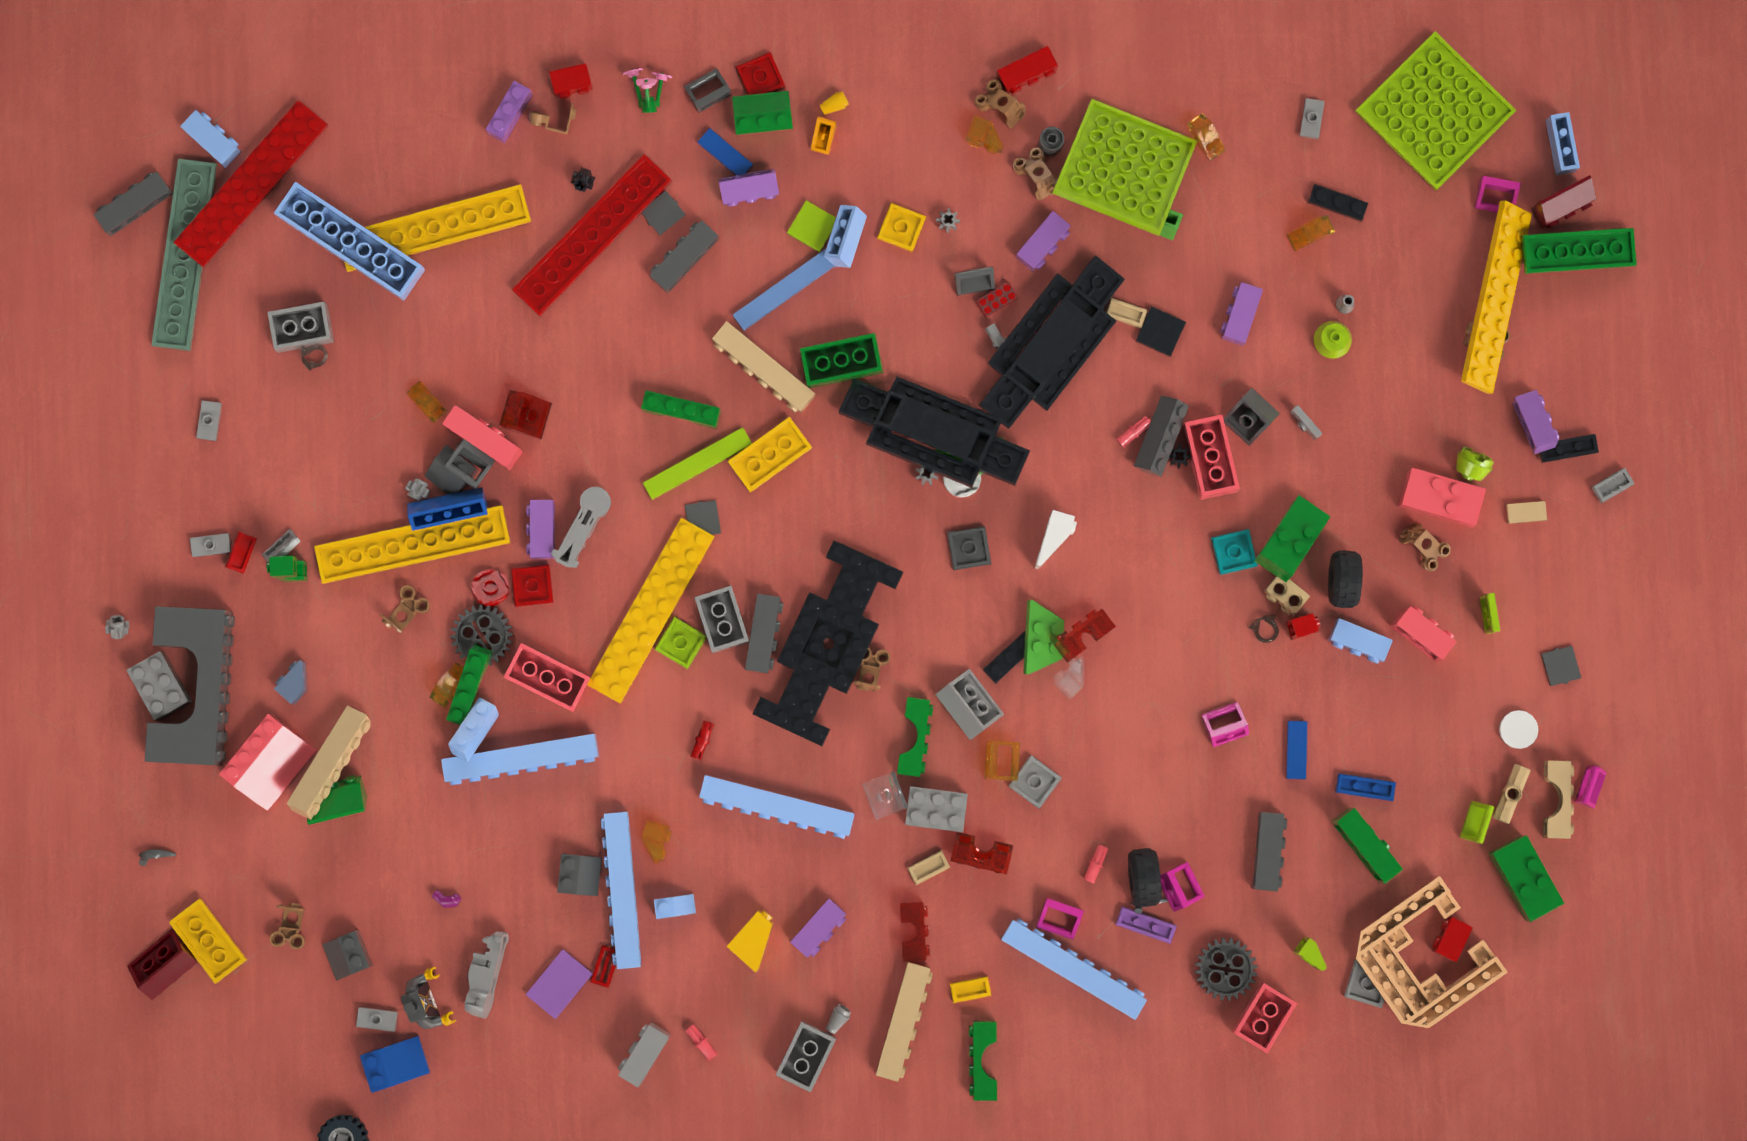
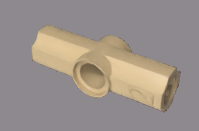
(1516, 782)

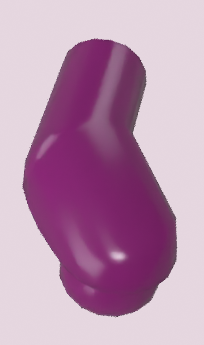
(446, 901)

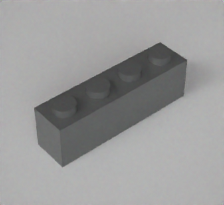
(133, 203)
(684, 256)
(1161, 436)
(763, 633)
(1268, 851)

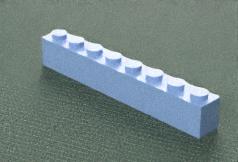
(520, 758)
(777, 806)
(622, 890)
(1073, 969)

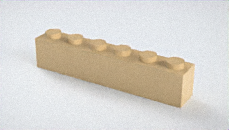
(762, 366)
(329, 762)
(903, 1021)

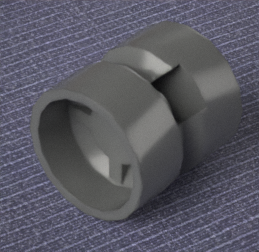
(1051, 141)

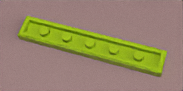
(697, 463)

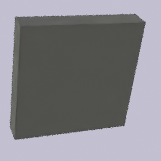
(969, 548)

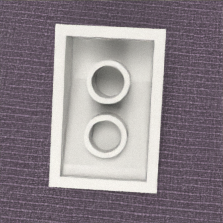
(1057, 531)

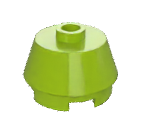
(1332, 339)
(1473, 464)

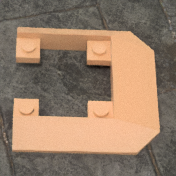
(1430, 1000)

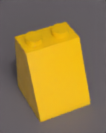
(752, 940)

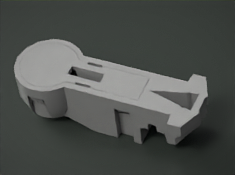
(594, 505)
(484, 975)

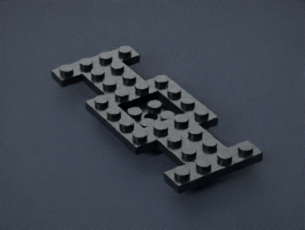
(838, 620)

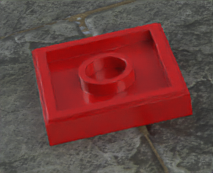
(760, 75)
(532, 585)

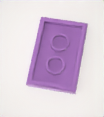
(559, 984)

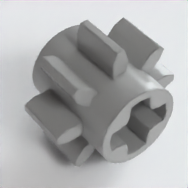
(948, 215)
(924, 479)
(417, 489)
(117, 627)

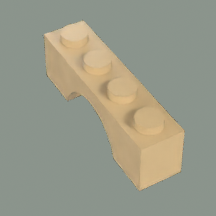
(1559, 823)

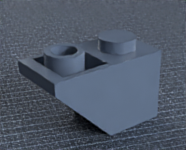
(294, 684)

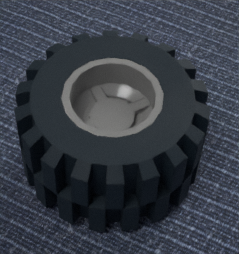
(343, 1129)

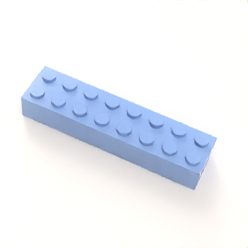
(349, 241)

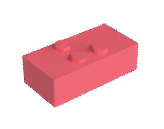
(481, 436)
(1211, 457)
(1442, 497)
(547, 677)

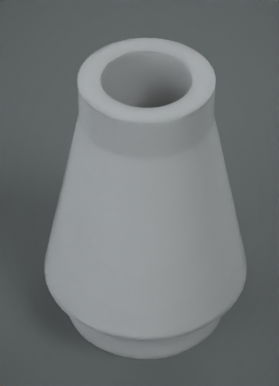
(1342, 306)
(838, 1018)

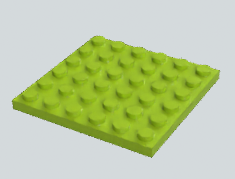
(1435, 111)
(1125, 167)

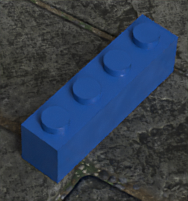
(447, 508)

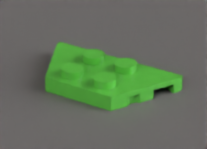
(1040, 635)

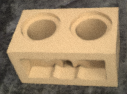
(1289, 589)

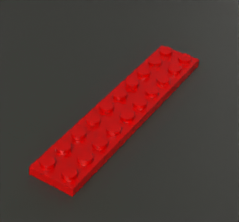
(250, 184)
(592, 235)

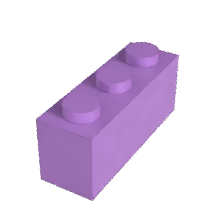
(509, 112)
(748, 187)
(1043, 242)
(1241, 313)
(1536, 421)
(541, 529)
(819, 928)

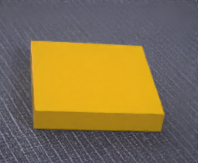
(901, 227)

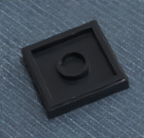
(1160, 331)

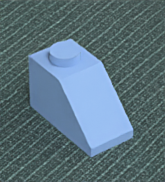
(674, 906)

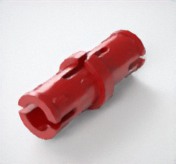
(702, 740)

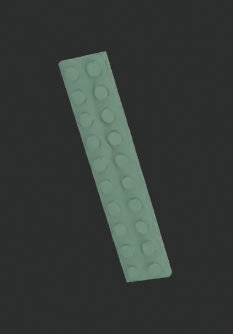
(180, 273)

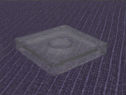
(885, 795)

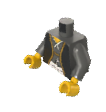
(420, 1004)

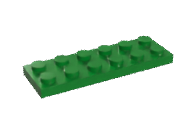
(1579, 250)

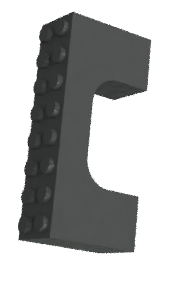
(203, 735)

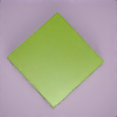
(812, 226)
(1489, 613)
(681, 643)

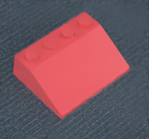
(268, 762)

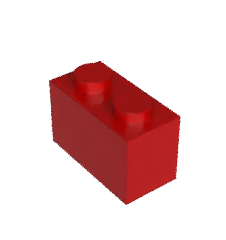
(571, 81)
(1303, 626)
(1452, 938)

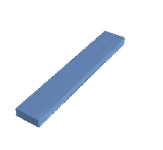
(783, 291)

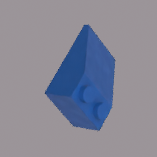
(394, 1064)

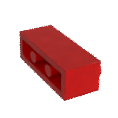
(1027, 70)

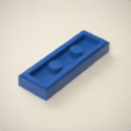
(724, 153)
(1296, 750)
(1365, 787)

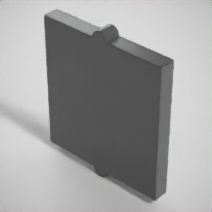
(663, 213)
(704, 516)
(1561, 665)

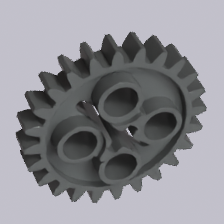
(496, 626)
(1228, 952)

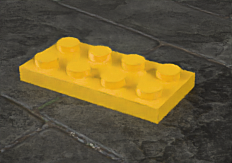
(769, 454)
(208, 940)

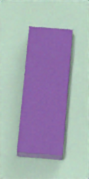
(1146, 925)

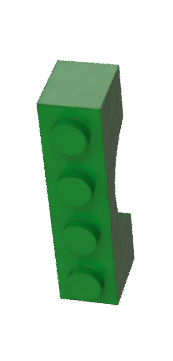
(680, 408)
(287, 569)
(470, 679)
(911, 762)
(984, 1034)

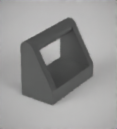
(712, 98)
(974, 281)
(475, 456)

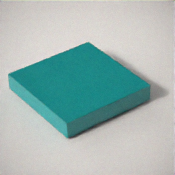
(1234, 552)

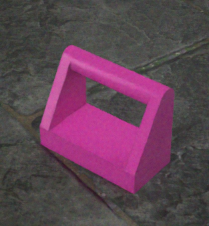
(1499, 185)
(1229, 732)
(1590, 786)
(1173, 890)
(1064, 908)

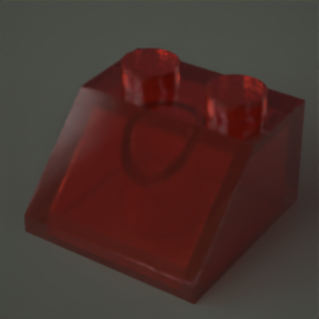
(525, 414)

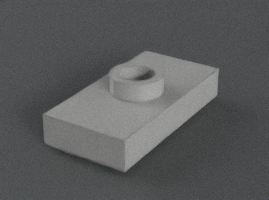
(1311, 118)
(209, 420)
(1305, 423)
(1612, 485)
(210, 545)
(282, 546)
(377, 1019)

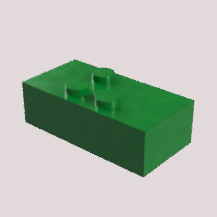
(841, 360)
(1292, 538)
(1367, 845)
(1526, 878)

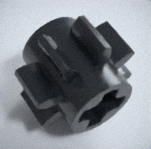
(582, 179)
(1184, 457)

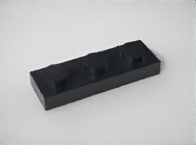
(1337, 203)
(1571, 448)
(1006, 659)

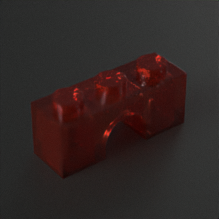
(1071, 643)
(995, 859)
(915, 949)

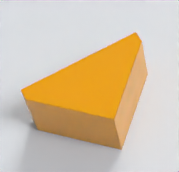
(823, 135)

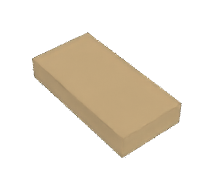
(1126, 313)
(1526, 512)
(928, 867)

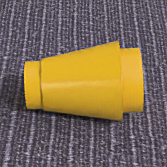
(834, 103)

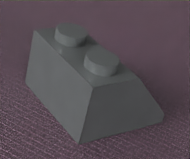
(1250, 416)
(444, 478)
(579, 875)
(347, 955)

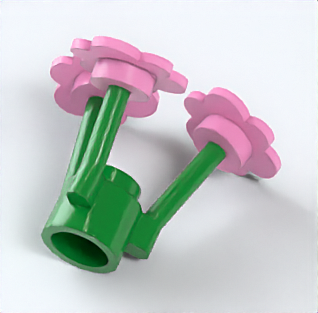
(648, 103)

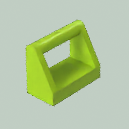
(1476, 822)
(1309, 952)

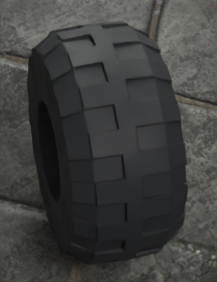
(1345, 579)
(1144, 877)

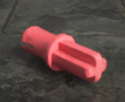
(1134, 431)
(1096, 863)
(701, 1042)

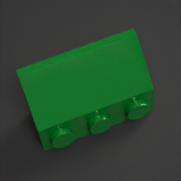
(762, 112)
(344, 799)

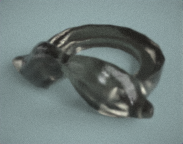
(307, 350)
(1267, 618)

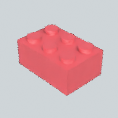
(1423, 633)
(1264, 1017)

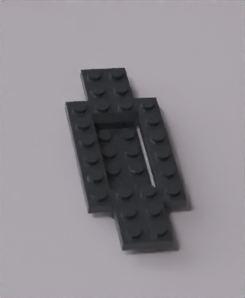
(1057, 347)
(938, 423)

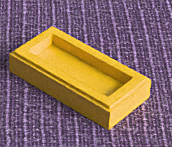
(970, 989)

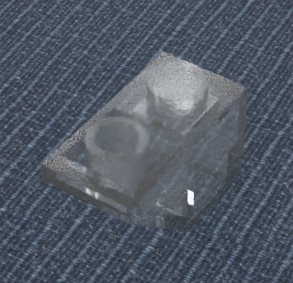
(1072, 679)

